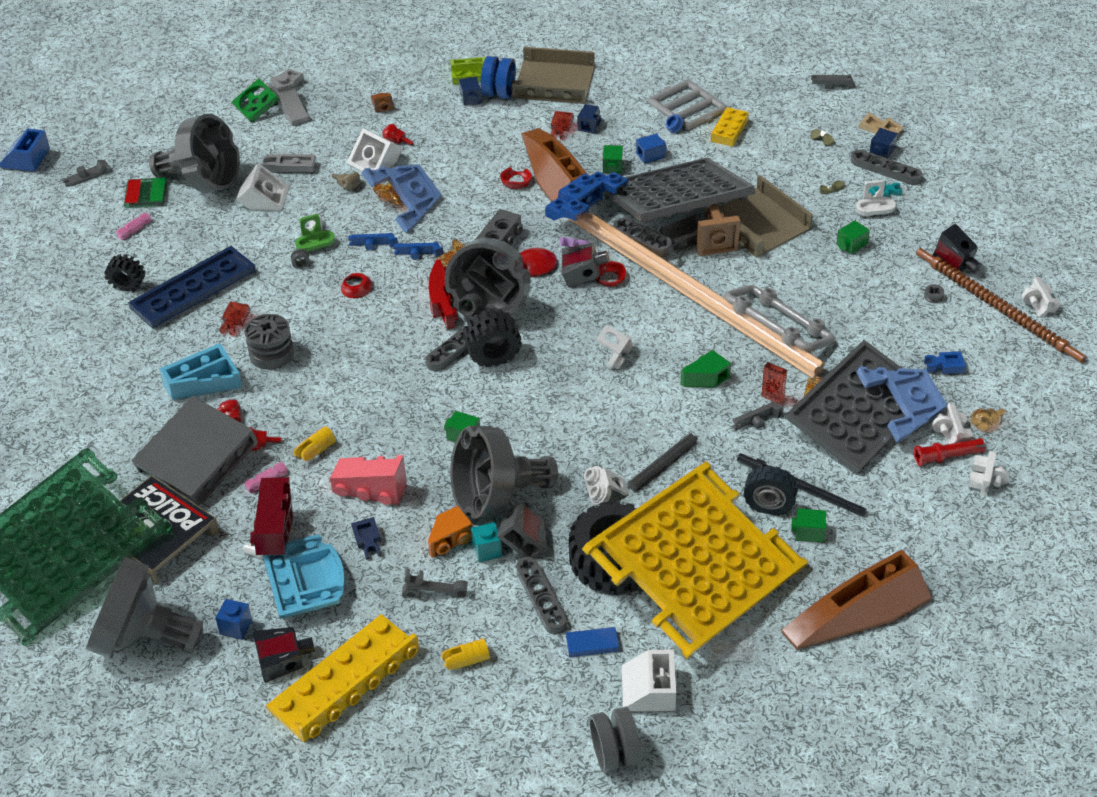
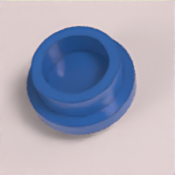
(674, 123)

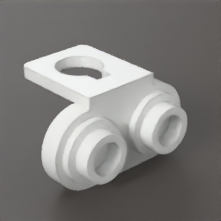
(875, 204)
(624, 346)
(600, 483)

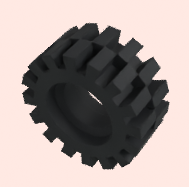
(115, 274)

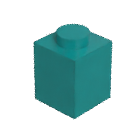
(486, 543)

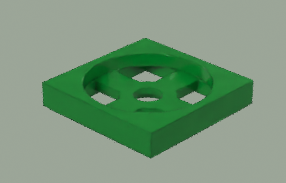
(259, 106)

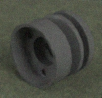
(269, 341)

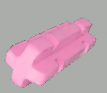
(133, 226)
(279, 470)

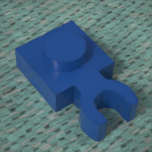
(946, 361)

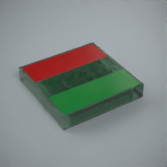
(145, 192)

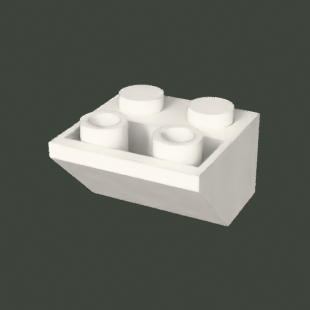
(650, 682)

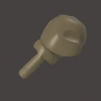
(348, 181)

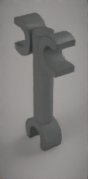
(415, 584)

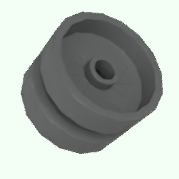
(615, 739)

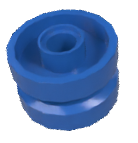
(498, 77)

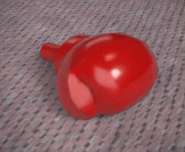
(395, 135)
(231, 408)
(262, 438)

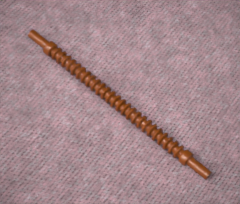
(1062, 345)

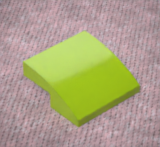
(466, 68)

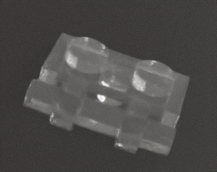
(733, 651)

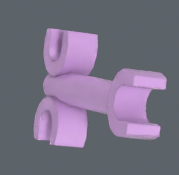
(572, 242)

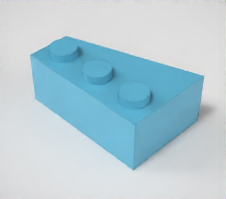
(201, 374)

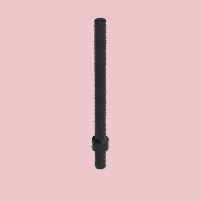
(809, 488)

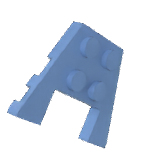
(412, 187)
(913, 393)

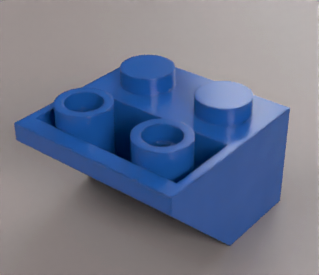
(27, 151)

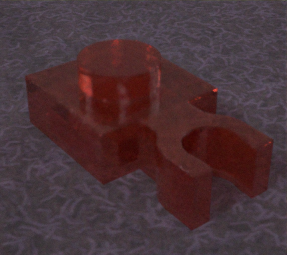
(561, 122)
(234, 315)

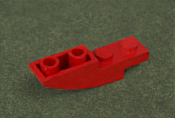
(439, 298)

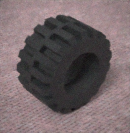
(492, 338)

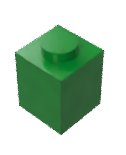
(612, 158)
(852, 237)
(457, 422)
(809, 525)

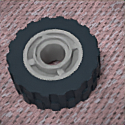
(770, 490)

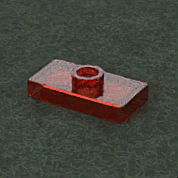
(774, 383)

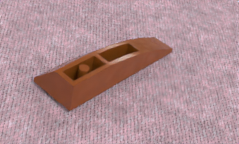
(550, 162)
(862, 602)

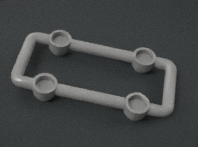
(790, 335)

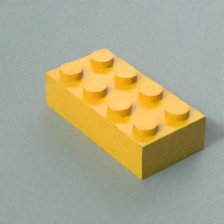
(729, 126)

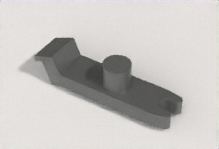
(830, 80)
(84, 175)
(756, 416)

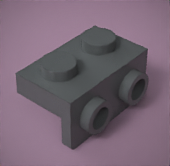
(682, 232)

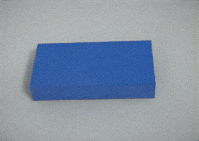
(592, 642)

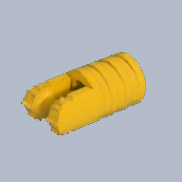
(315, 444)
(466, 654)

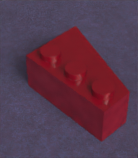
(273, 517)

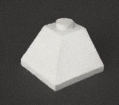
(373, 152)
(263, 190)

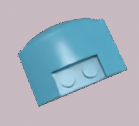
(305, 576)

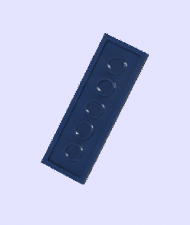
(191, 286)

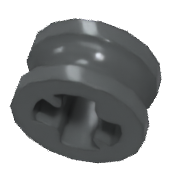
(300, 254)
(934, 289)

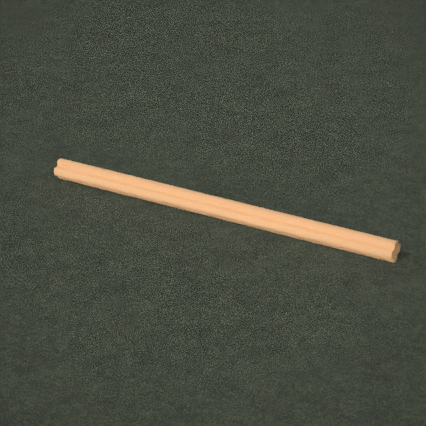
(699, 293)

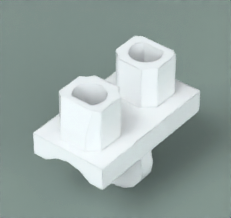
(1040, 298)
(951, 425)
(997, 476)

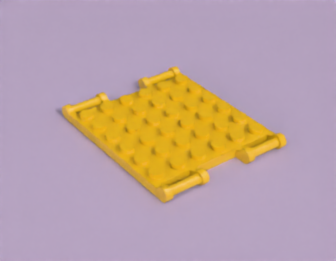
(696, 557)

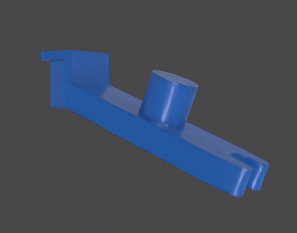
(370, 240)
(416, 249)

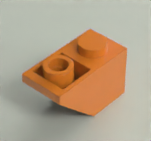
(449, 531)

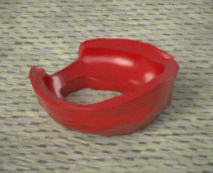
(509, 172)
(615, 267)
(358, 290)

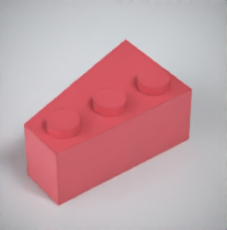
(370, 479)

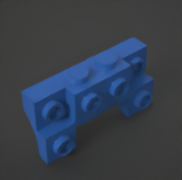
(582, 194)

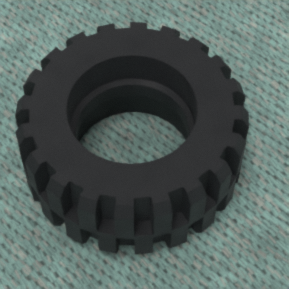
(585, 529)

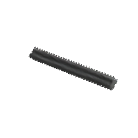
(662, 462)

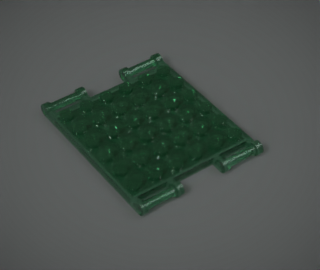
(66, 542)

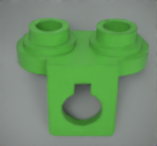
(315, 238)

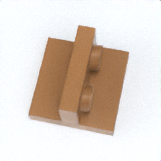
(718, 233)

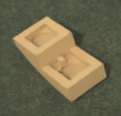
(872, 124)

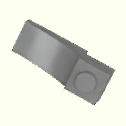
(288, 99)

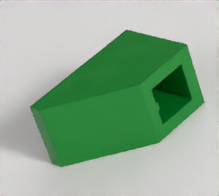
(706, 371)

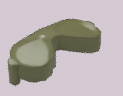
(828, 140)
(836, 186)

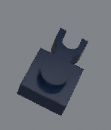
(367, 535)

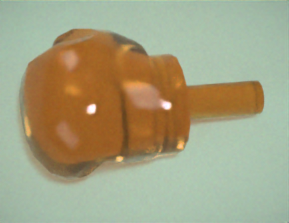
(985, 417)

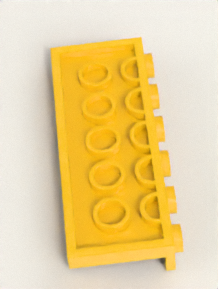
(343, 678)

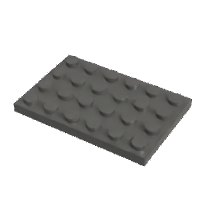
(846, 415)

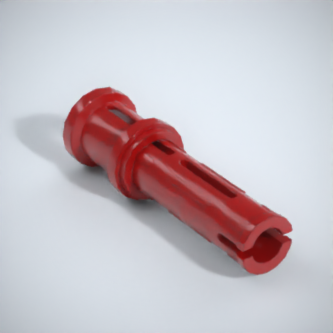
(939, 452)

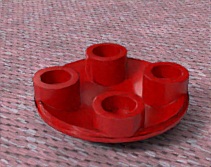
(538, 261)

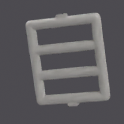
(696, 91)

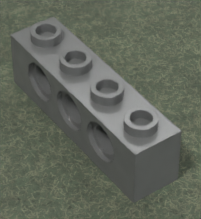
(503, 226)

